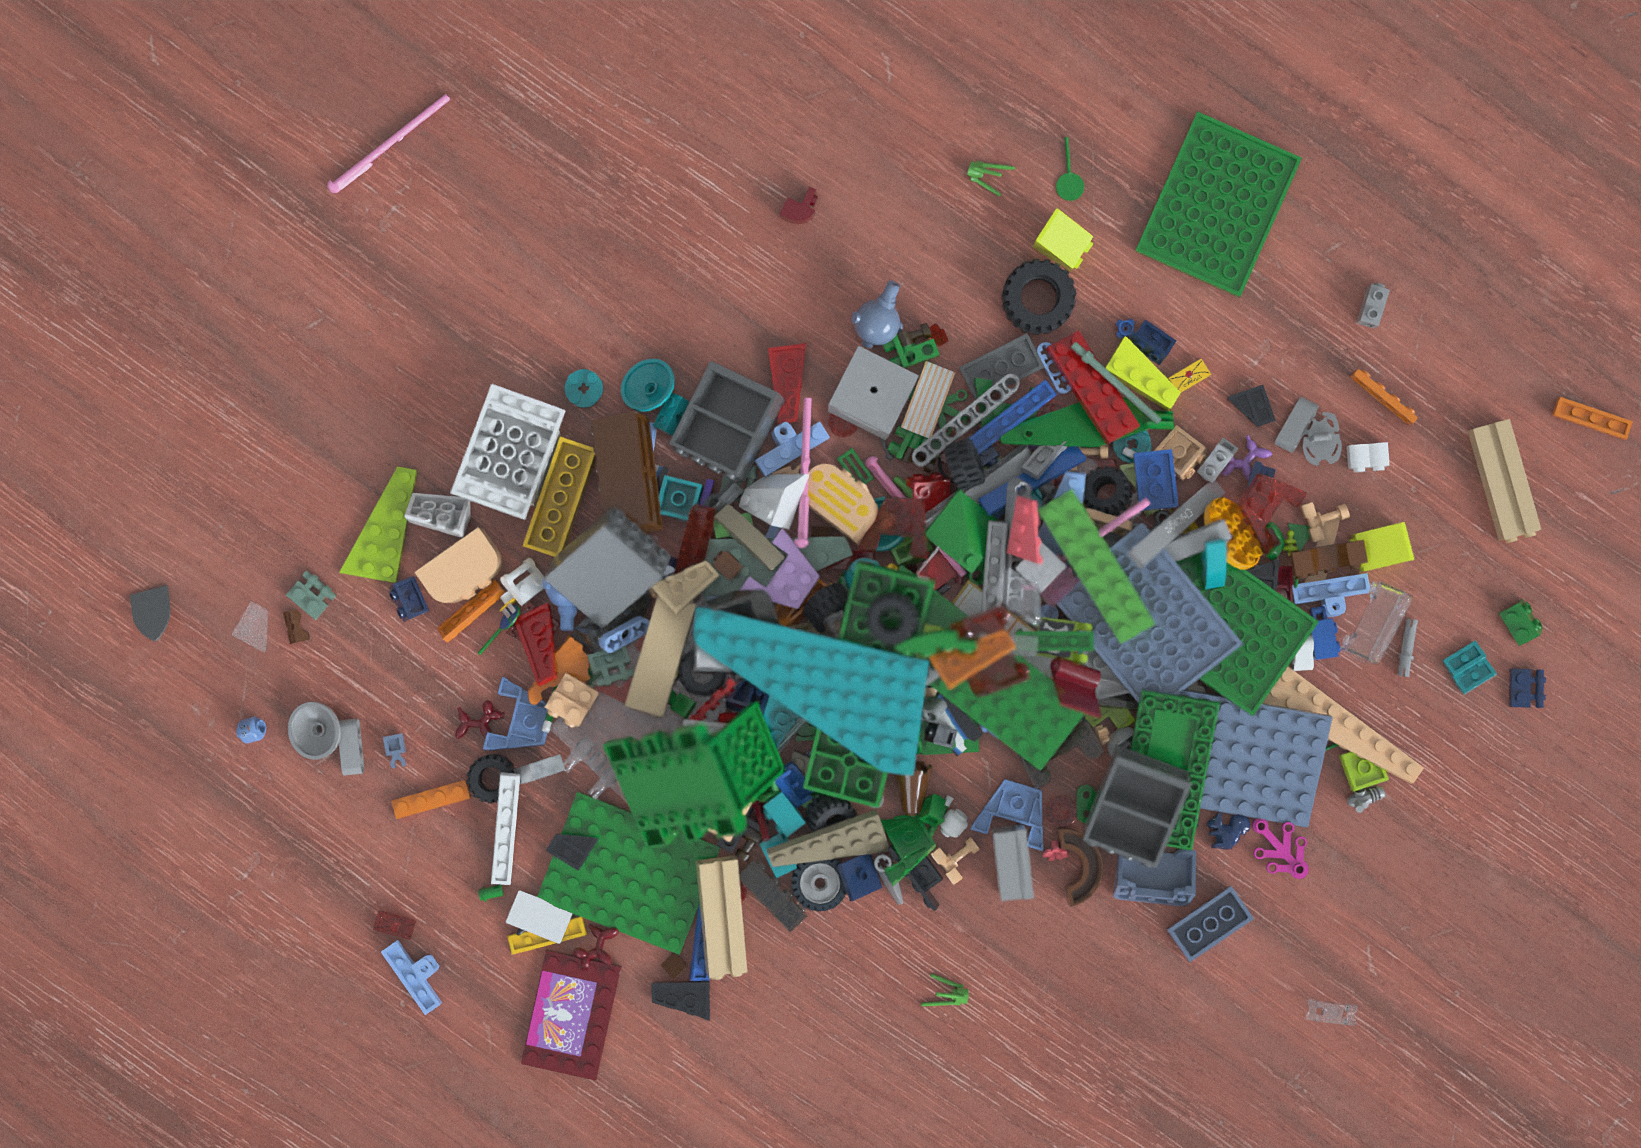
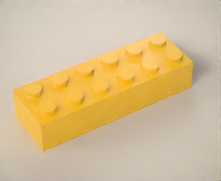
(560, 497)

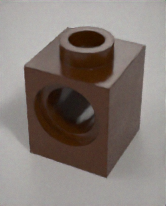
(727, 565)

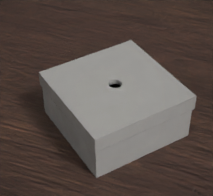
(872, 393)
(1012, 862)

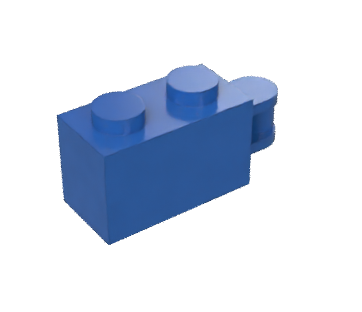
(1324, 635)

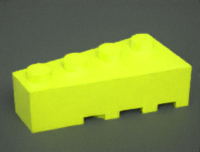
(1140, 374)

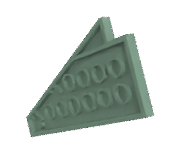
(819, 552)

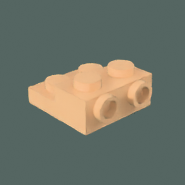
(1186, 452)
(571, 700)

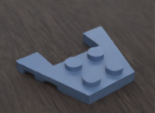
(525, 723)
(1017, 804)

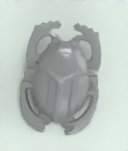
(1322, 440)

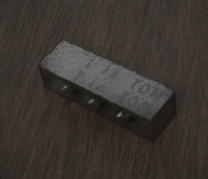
(772, 895)

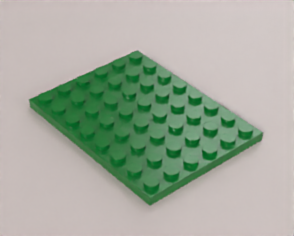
(1218, 204)
(1264, 623)
(623, 881)

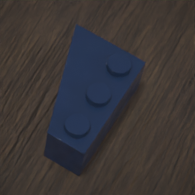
(745, 694)

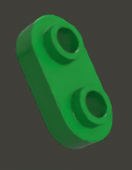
(1082, 803)

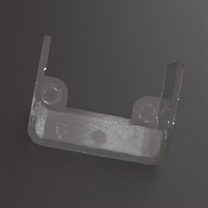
(1019, 595)
(1377, 623)

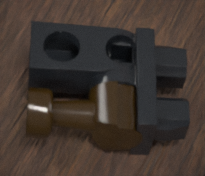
(750, 833)

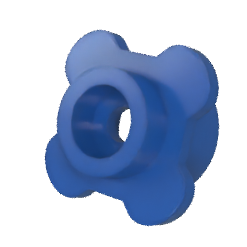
(1130, 328)

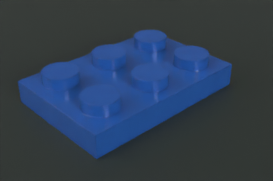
(1156, 479)

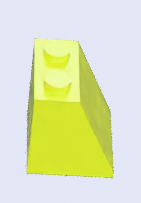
(1063, 241)
(1385, 546)

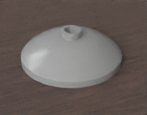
(306, 733)

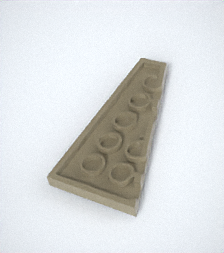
(845, 839)

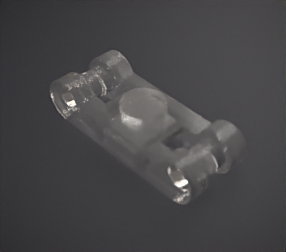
(1331, 1012)

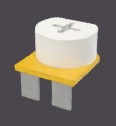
(508, 600)

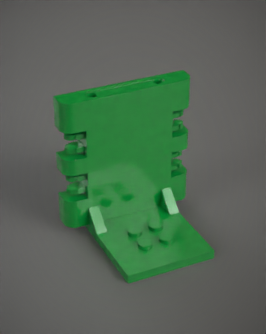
(695, 777)

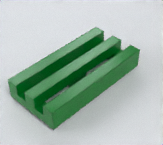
(845, 455)

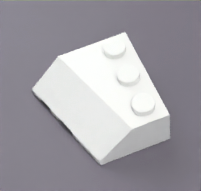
(774, 498)
(439, 513)

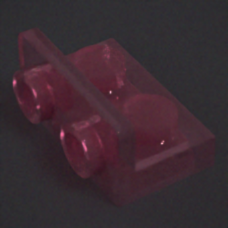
(1059, 586)

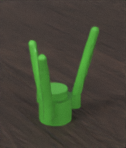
(977, 170)
(958, 995)

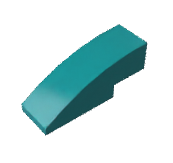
(1214, 563)

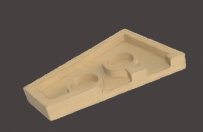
(683, 587)

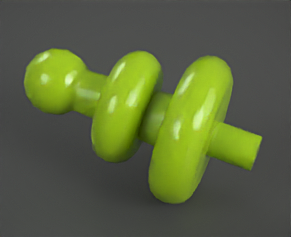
(1290, 541)

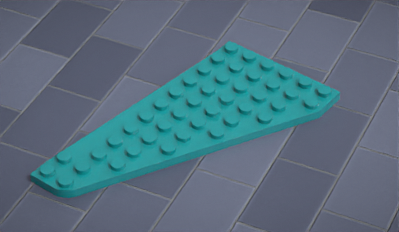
(845, 689)

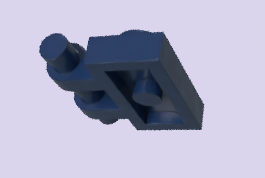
(1520, 688)

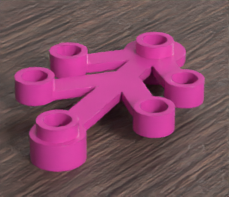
(1282, 850)

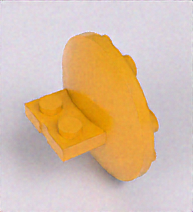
(1242, 549)

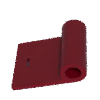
(1076, 685)

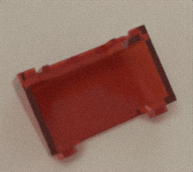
(1002, 672)

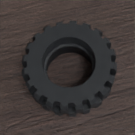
(1056, 278)

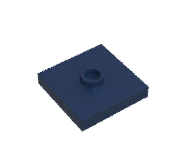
(859, 876)

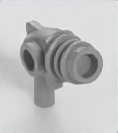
(1362, 798)

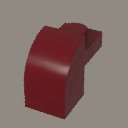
(800, 213)

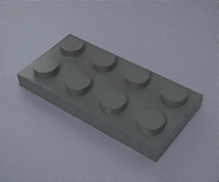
(1015, 358)

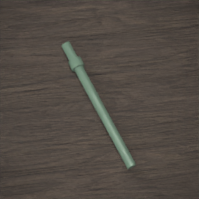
(1089, 358)

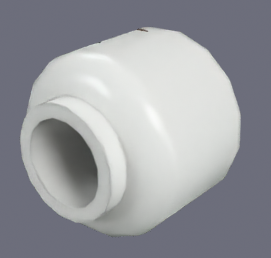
(954, 823)

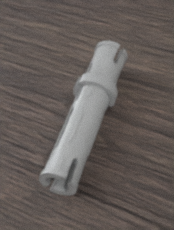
(1407, 647)

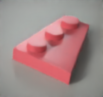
(1024, 534)

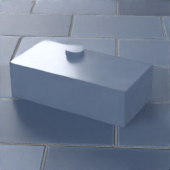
(1210, 923)

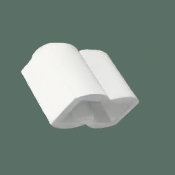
(1368, 456)

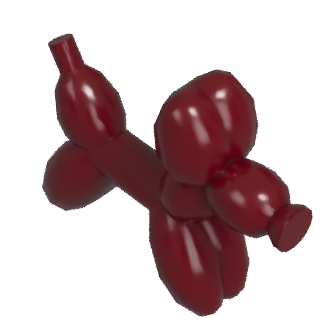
(482, 723)
(601, 936)

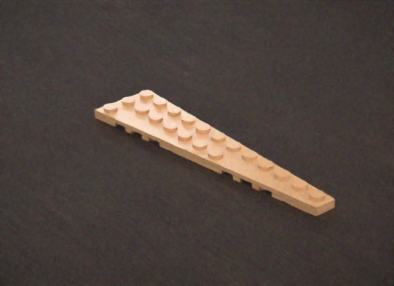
(1345, 729)

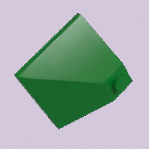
(961, 530)

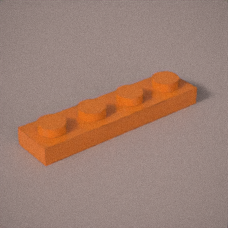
(1378, 391)
(1592, 418)
(470, 611)
(431, 799)

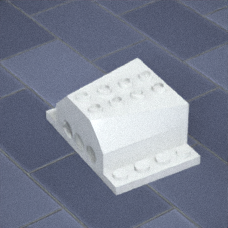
(509, 452)

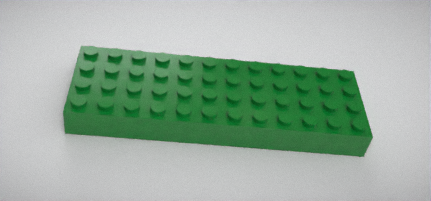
(1021, 716)
(833, 766)

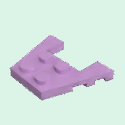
(793, 578)

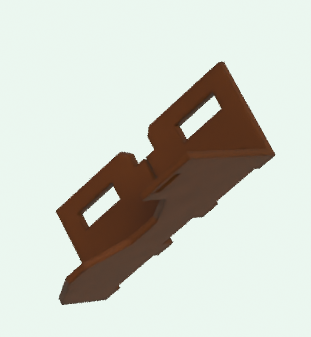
(300, 635)

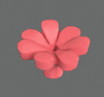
(1055, 852)

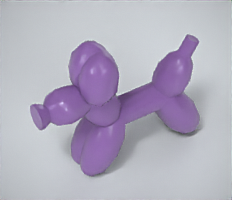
(1244, 464)

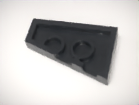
(687, 996)

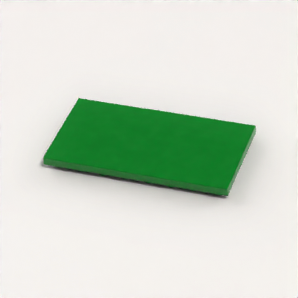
(1180, 734)

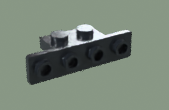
(923, 878)

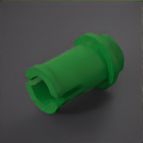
(490, 892)

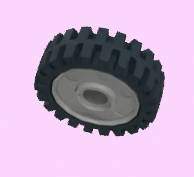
(816, 897)

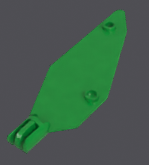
(1076, 427)

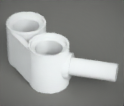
(1304, 657)

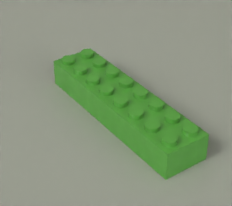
(1096, 566)

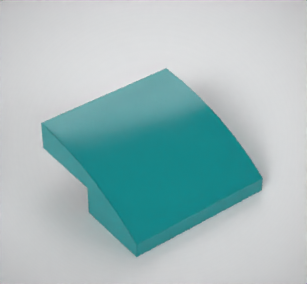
(1469, 667)

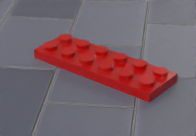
(1093, 391)

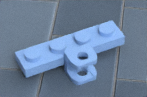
(788, 446)
(1331, 592)
(414, 975)

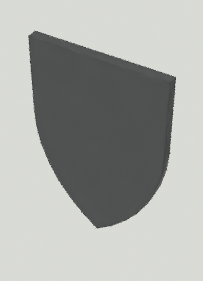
(151, 611)

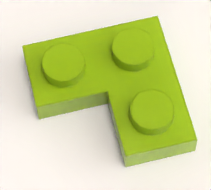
(1119, 717)

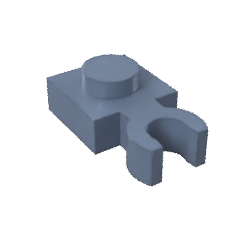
(394, 746)

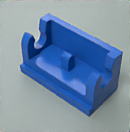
(792, 783)

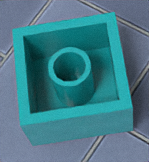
(678, 497)
(784, 814)

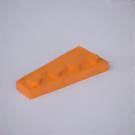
(957, 666)

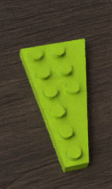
(382, 540)

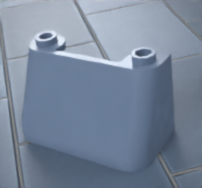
(1168, 884)

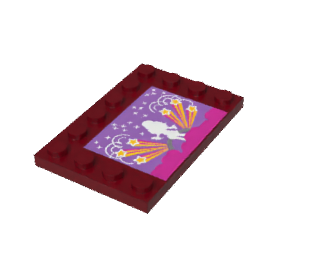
(571, 1015)

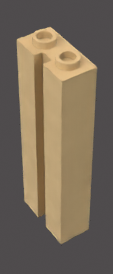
(1504, 481)
(660, 658)
(721, 917)

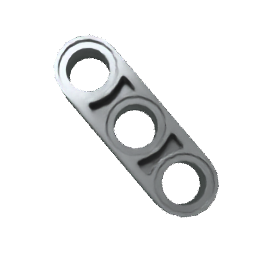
(1296, 424)
(351, 747)

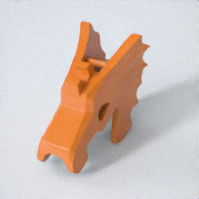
(568, 659)

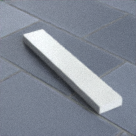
(505, 828)

